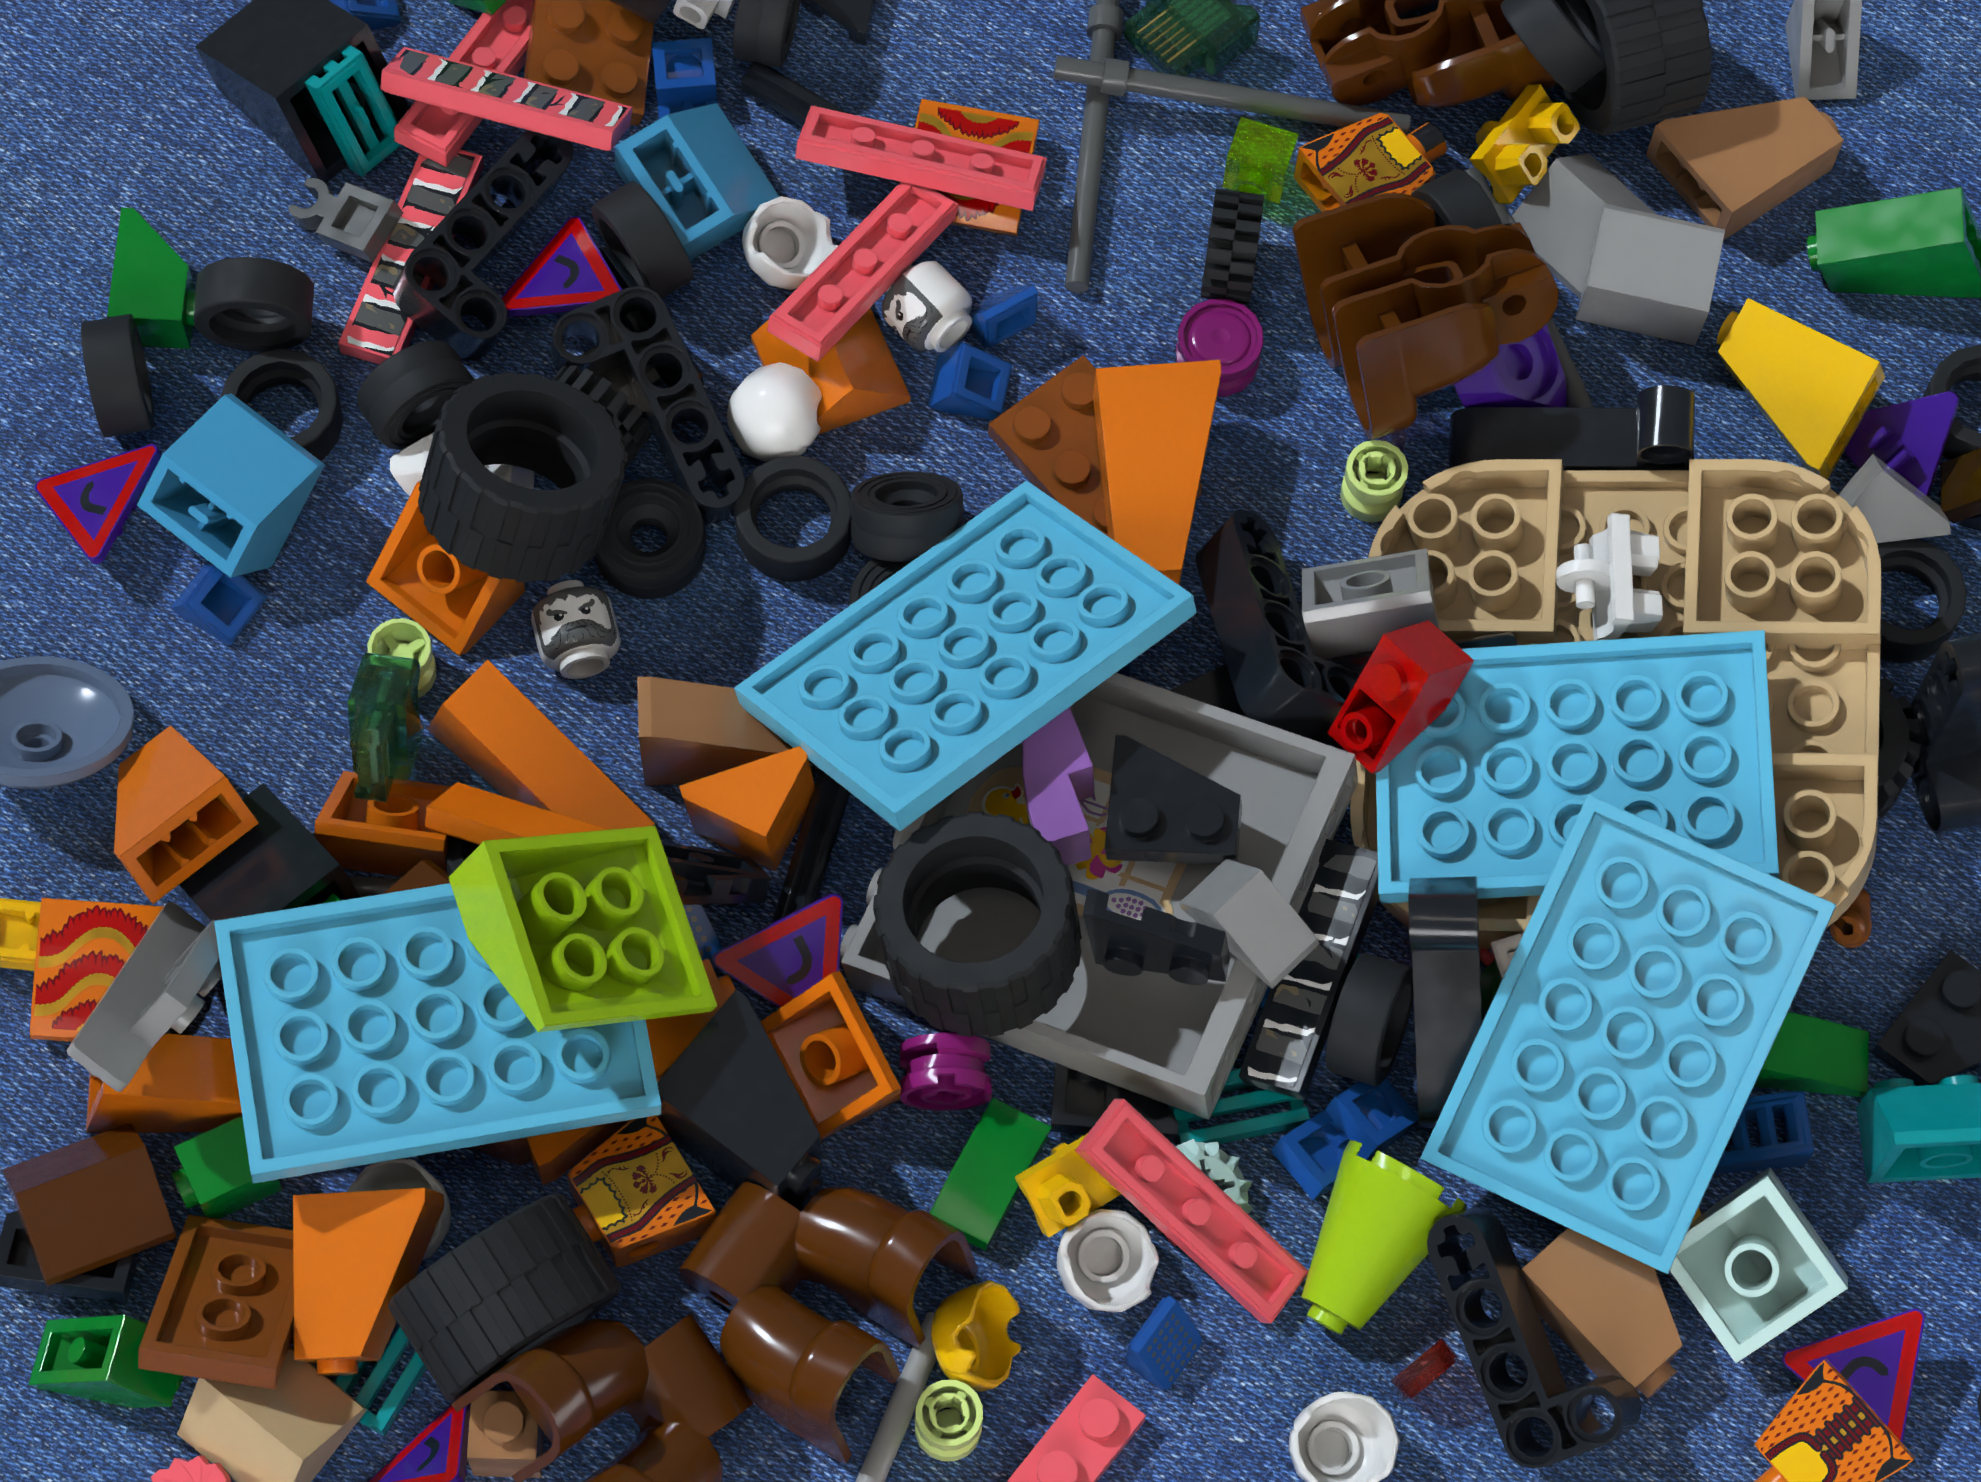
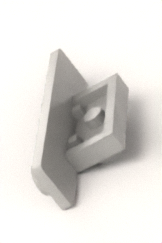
(149, 996)

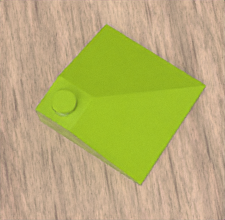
(583, 927)

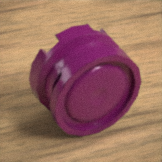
(1224, 333)
(945, 1072)

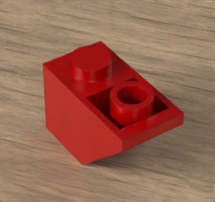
(1399, 693)

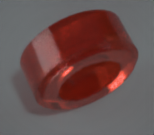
(1425, 1369)

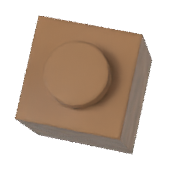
(502, 1435)

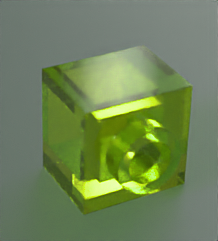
(1260, 159)

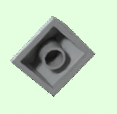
(1565, 214)
(1651, 274)
(1360, 600)

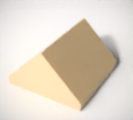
(271, 1432)

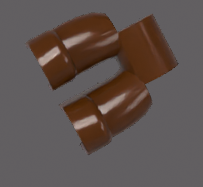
(1441, 57)
(1414, 300)
(843, 1239)
(599, 1368)

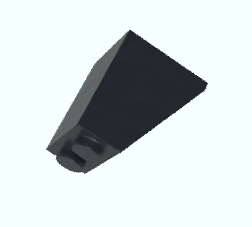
(262, 67)
(266, 869)
(739, 1110)

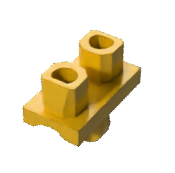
(1517, 146)
(1064, 1188)

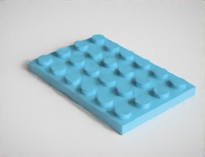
(964, 653)
(1535, 728)
(1628, 1033)
(391, 1039)

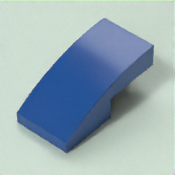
(684, 75)
(1359, 1114)

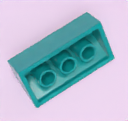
(1921, 1130)

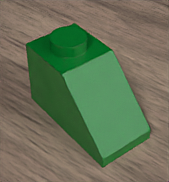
(151, 285)
(100, 1363)

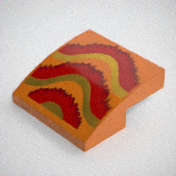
(988, 128)
(78, 958)

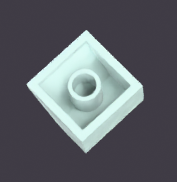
(1755, 1266)

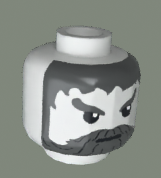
(928, 307)
(575, 629)

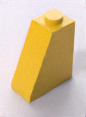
(1800, 381)

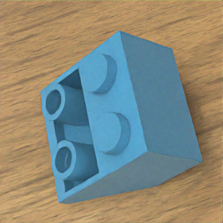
(696, 175)
(232, 487)

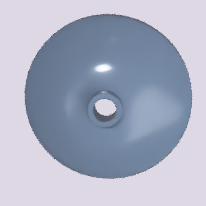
(59, 721)

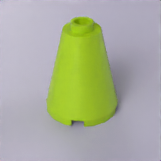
(1370, 1237)

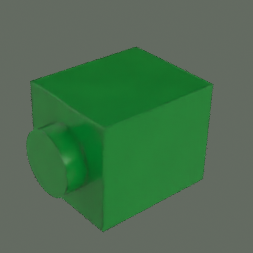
(219, 1172)

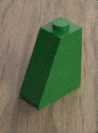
(1900, 246)

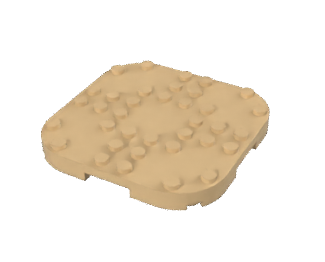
(1737, 554)

